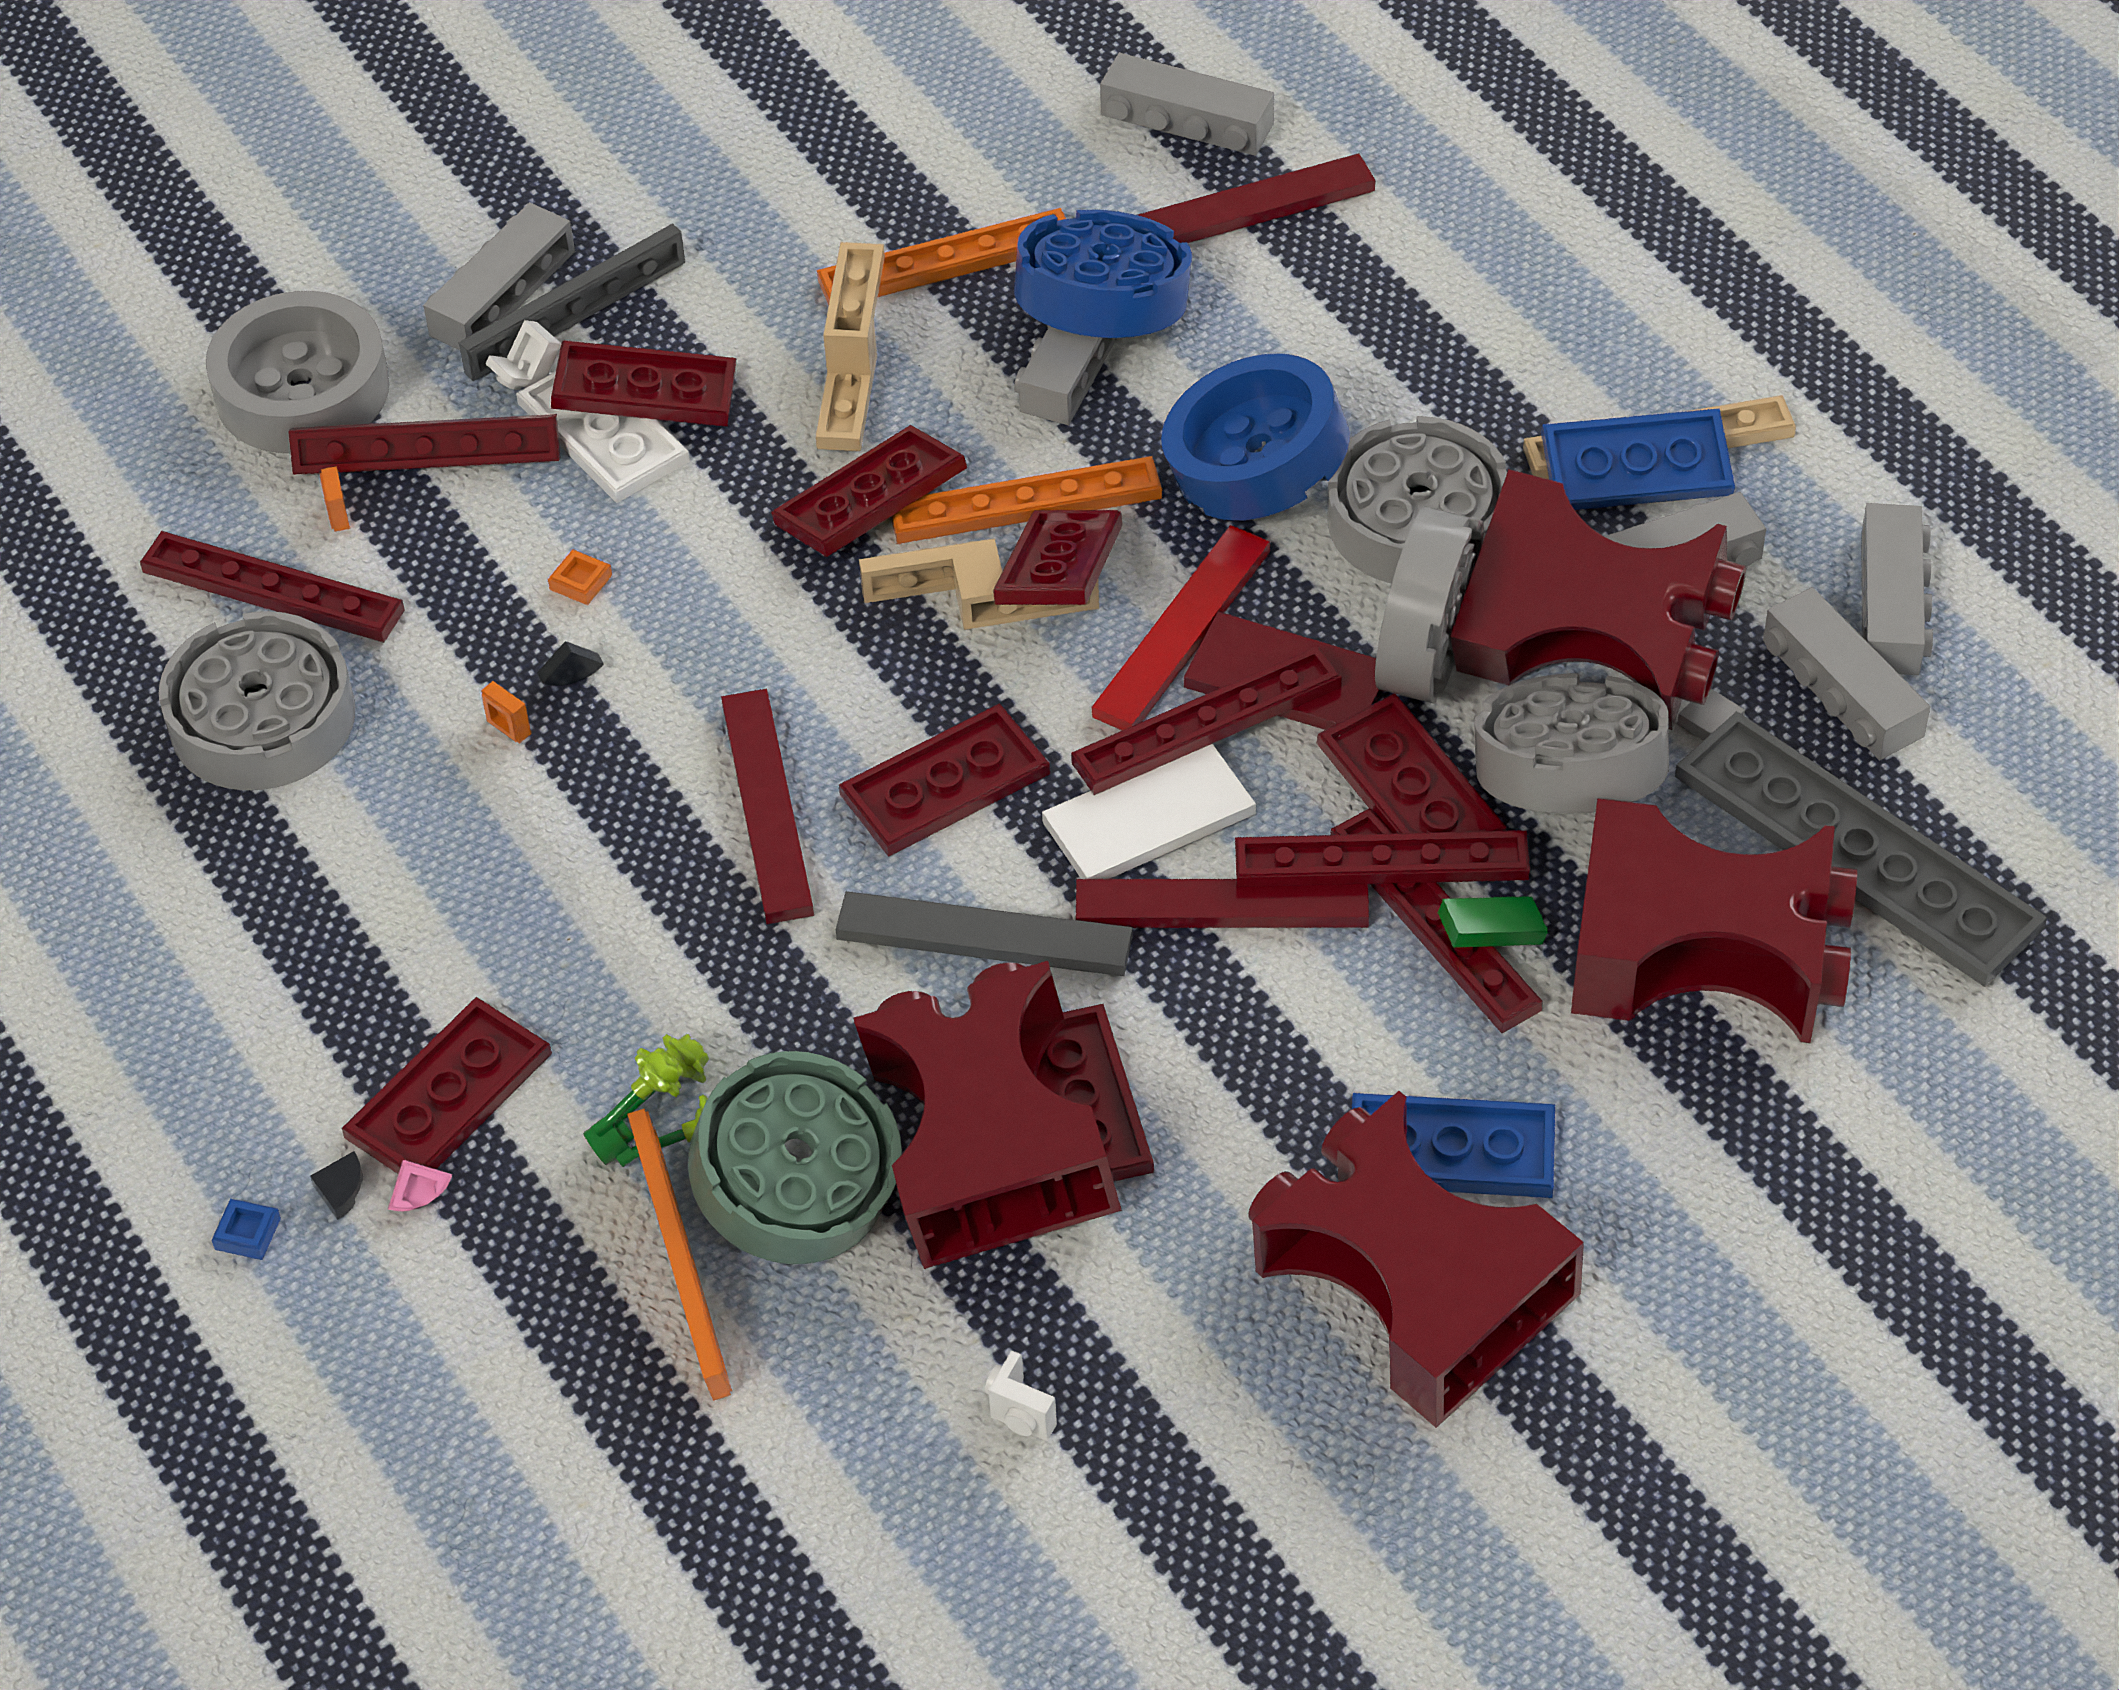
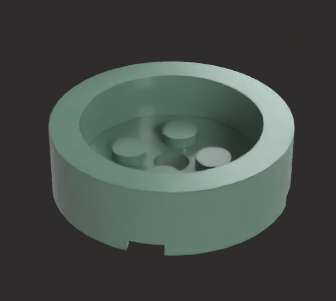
(759, 1191)

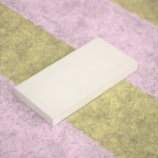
(612, 449)
(1149, 815)

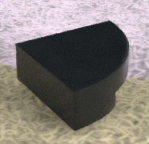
(569, 665)
(339, 1184)

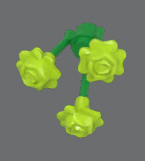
(659, 1073)

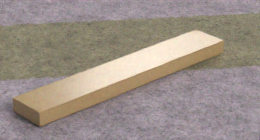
(1742, 422)

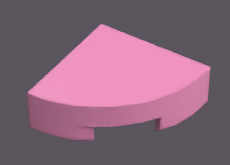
(417, 1186)

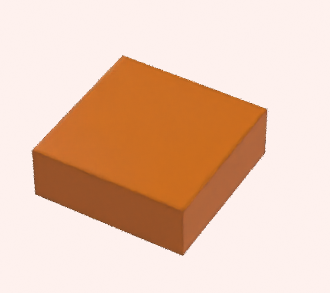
(334, 499)
(580, 577)
(506, 712)

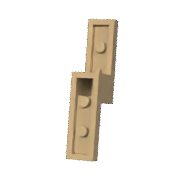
(850, 346)
(967, 568)

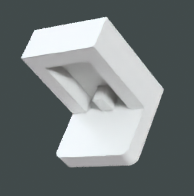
(528, 358)
(1018, 1405)

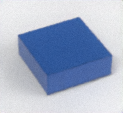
(246, 1229)

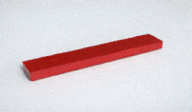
(1180, 629)

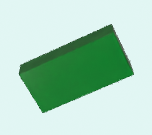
(1492, 921)

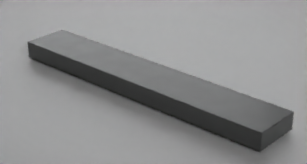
(578, 297)
(984, 933)

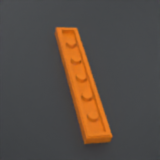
(946, 256)
(1016, 499)
(680, 1255)

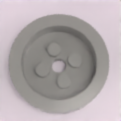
(296, 340)
(1371, 492)
(1425, 602)
(269, 733)
(1569, 741)

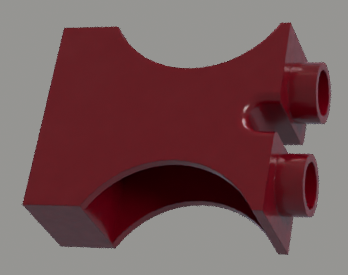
(1565, 593)
(1696, 918)
(994, 1144)
(1443, 1274)

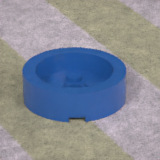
(1102, 274)
(1230, 413)

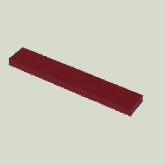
(1266, 199)
(425, 444)
(272, 586)
(1206, 720)
(767, 807)
(1381, 858)
(1219, 904)
(1477, 970)

